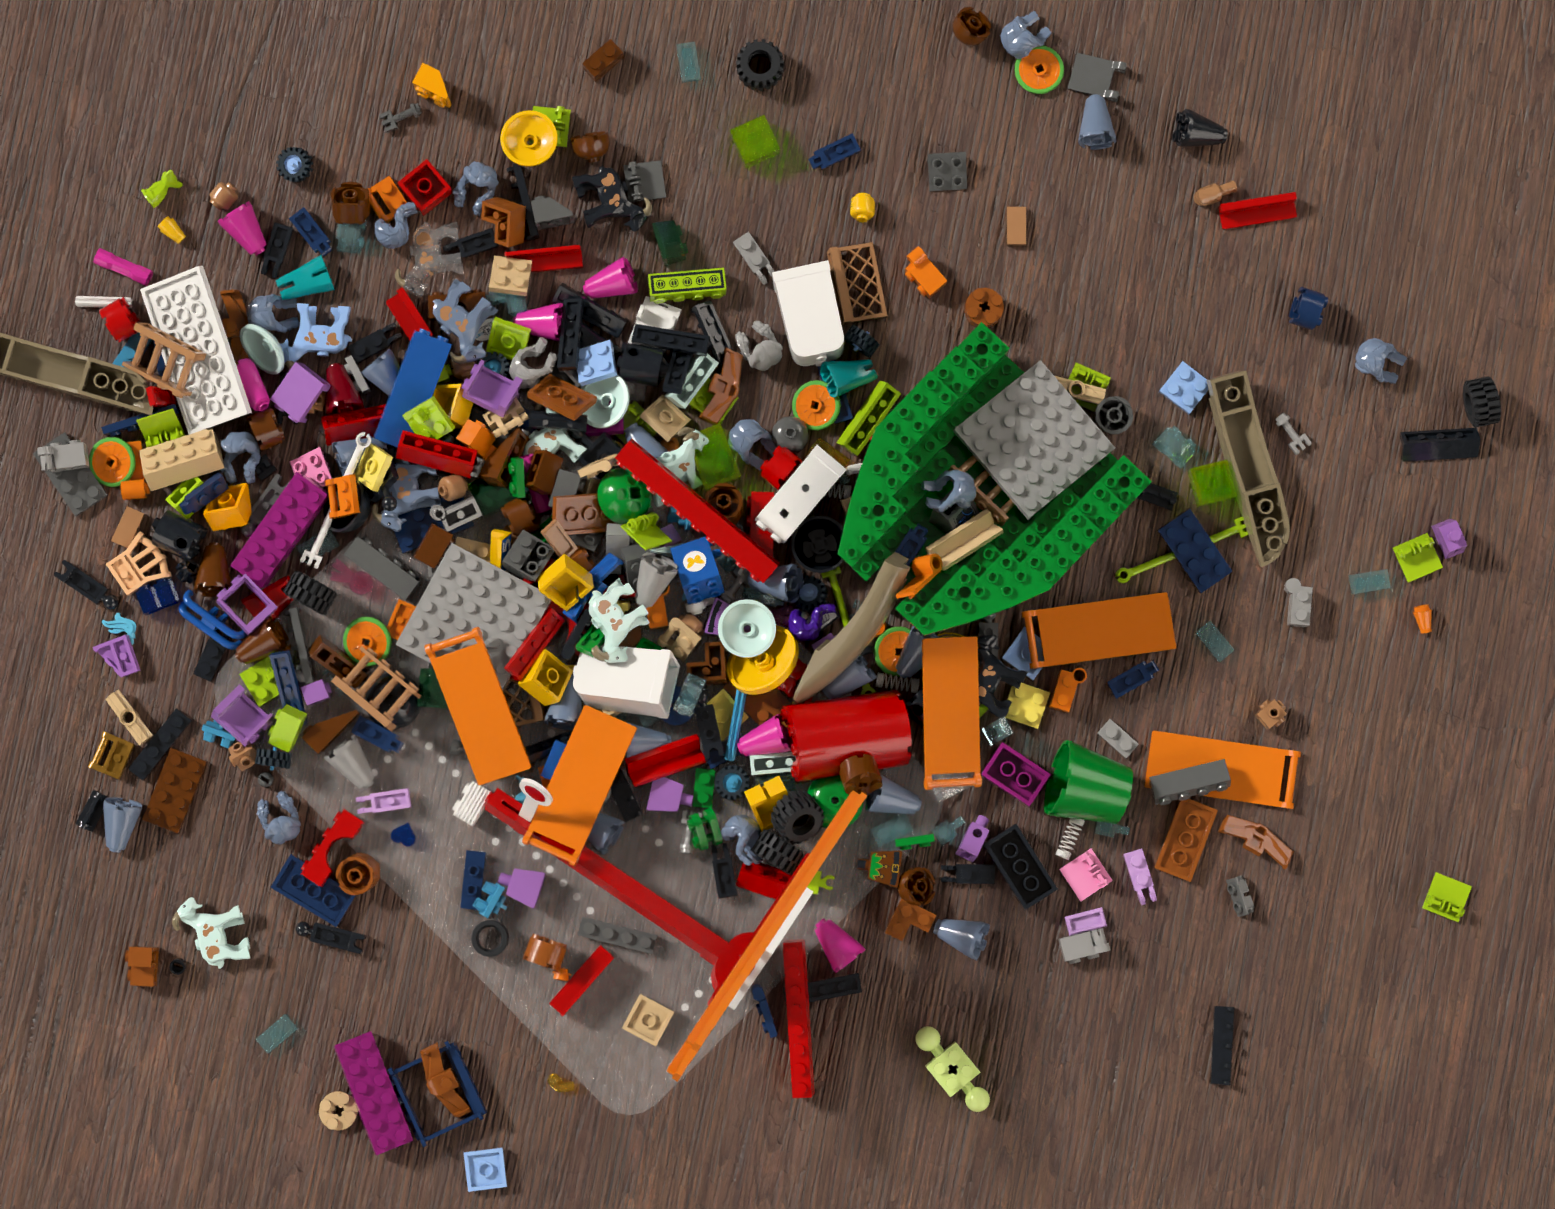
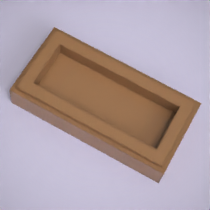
(1016, 225)
(128, 527)
(559, 539)

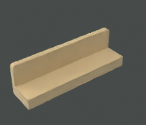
(965, 539)

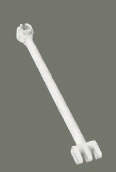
(313, 554)

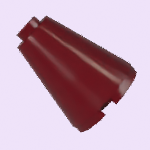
(343, 393)

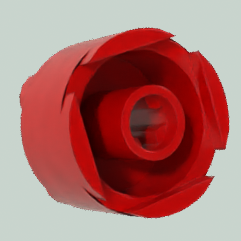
(119, 319)
(780, 467)

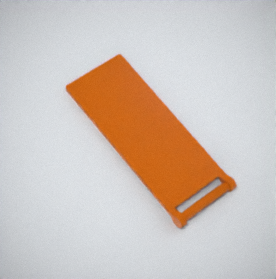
(1101, 630)
(479, 708)
(951, 710)
(1253, 769)
(581, 782)

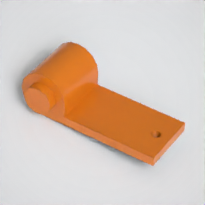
(136, 486)
(925, 569)

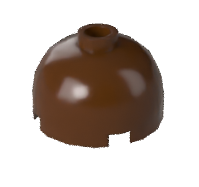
(971, 27)
(591, 145)
(916, 886)

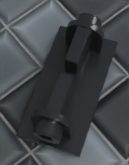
(1159, 496)
(92, 811)

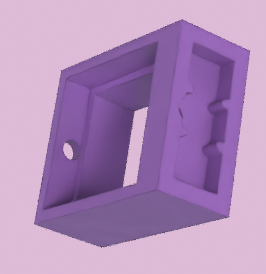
(265, 613)

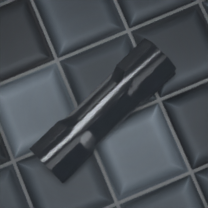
(544, 420)

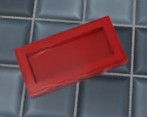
(160, 397)

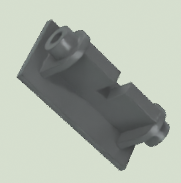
(1241, 904)

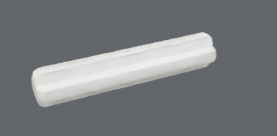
(96, 301)

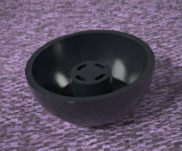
(354, 521)
(816, 531)
(406, 713)

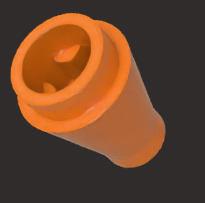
(1423, 617)

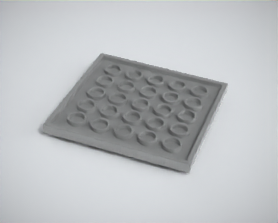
(1034, 439)
(470, 595)

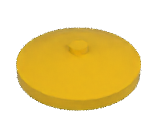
(767, 670)

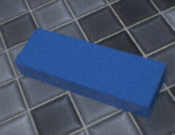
(413, 383)

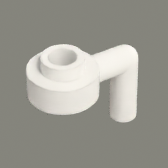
(697, 608)

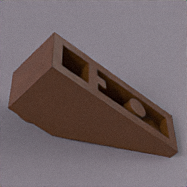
(495, 468)
(334, 659)
(325, 733)

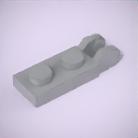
(753, 256)

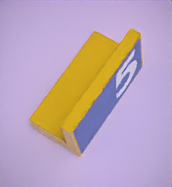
(499, 547)

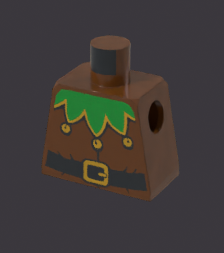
(882, 867)

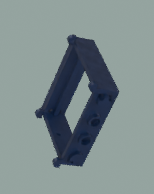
(467, 1085)

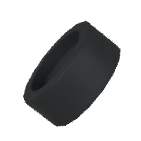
(475, 938)

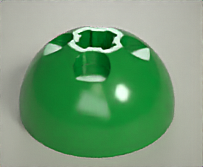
(616, 496)

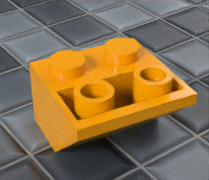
(430, 85)

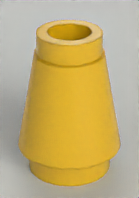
(171, 229)

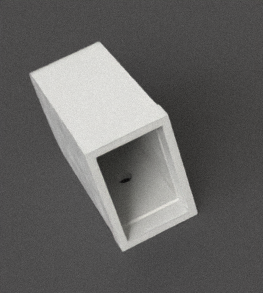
(810, 313)
(799, 495)
(635, 686)

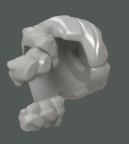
(765, 353)
(530, 375)

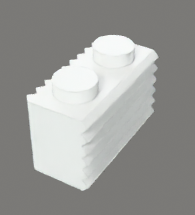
(472, 803)

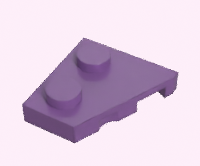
(119, 655)

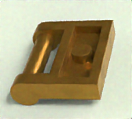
(117, 756)

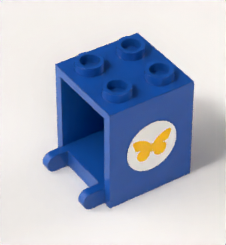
(698, 570)

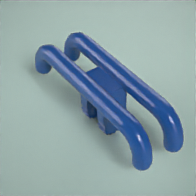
(209, 622)

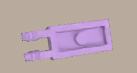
(386, 801)
(1139, 874)

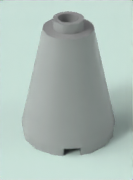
(653, 578)
(351, 762)

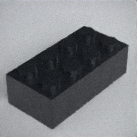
(1020, 866)

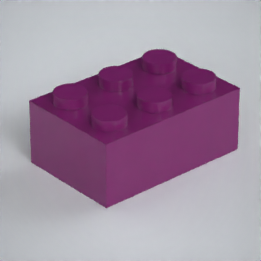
(1015, 774)

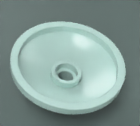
(262, 348)
(601, 413)
(732, 626)

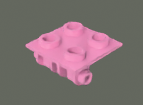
(313, 466)
(1085, 875)

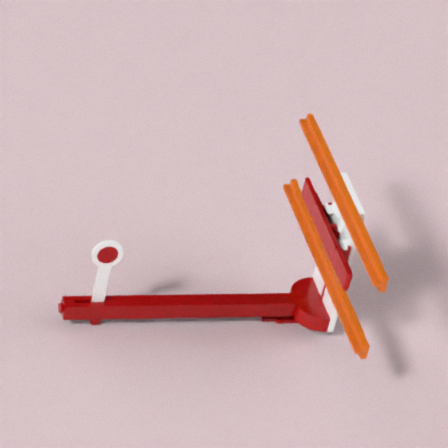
(734, 962)

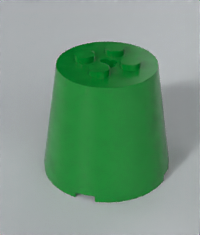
(1087, 785)

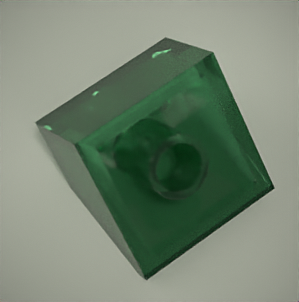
(669, 242)
(490, 497)
(430, 690)

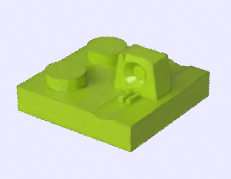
(507, 338)
(429, 419)
(261, 682)

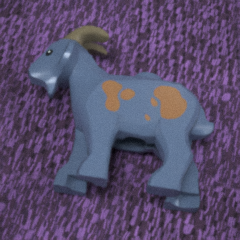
(463, 323)
(407, 495)

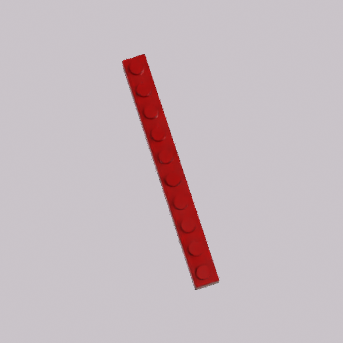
(697, 511)

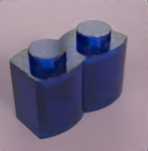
(158, 596)

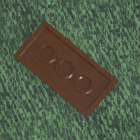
(175, 790)

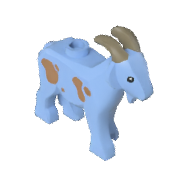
(317, 337)

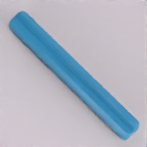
(735, 726)

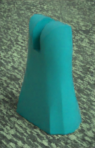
(306, 280)
(846, 375)

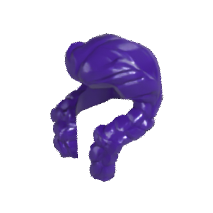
(801, 629)

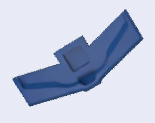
(599, 573)

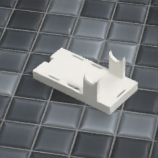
(657, 316)

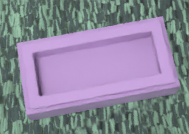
(1085, 921)

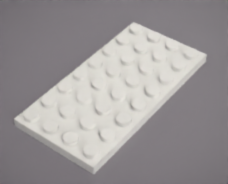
(189, 312)

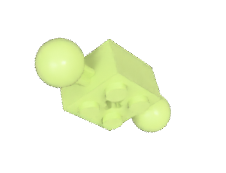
(976, 1098)

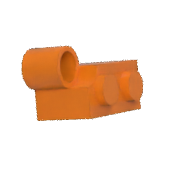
(924, 273)
(477, 437)
(657, 613)
(1065, 690)

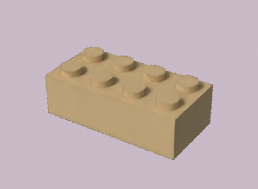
(181, 459)

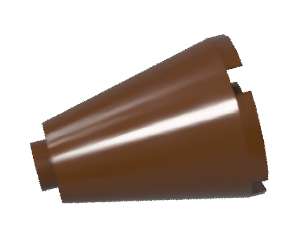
(213, 571)
(263, 641)

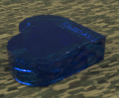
(404, 835)

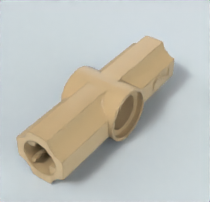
(1088, 392)
(137, 727)

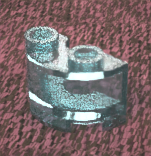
(350, 237)
(1175, 446)

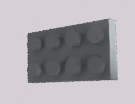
(76, 486)

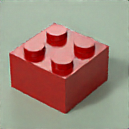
(425, 187)

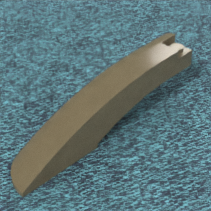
(73, 374)
(1250, 465)
(838, 654)

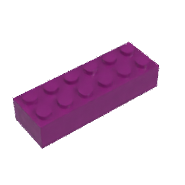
(281, 529)
(373, 1093)

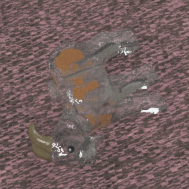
(429, 258)

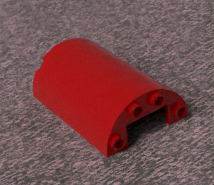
(845, 727)

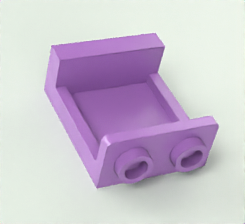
(490, 389)
(299, 392)
(242, 717)

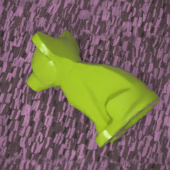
(158, 190)

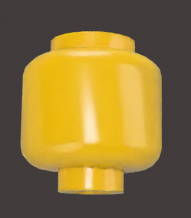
(862, 207)

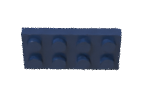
(418, 523)
(1194, 550)
(325, 902)

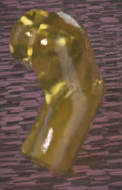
(559, 1085)

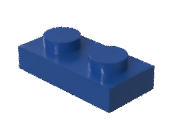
(553, 759)

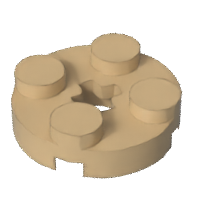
(332, 1120)

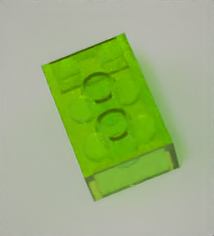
(716, 461)

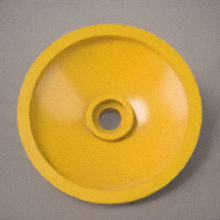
(525, 127)

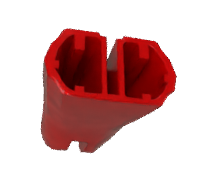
(274, 593)

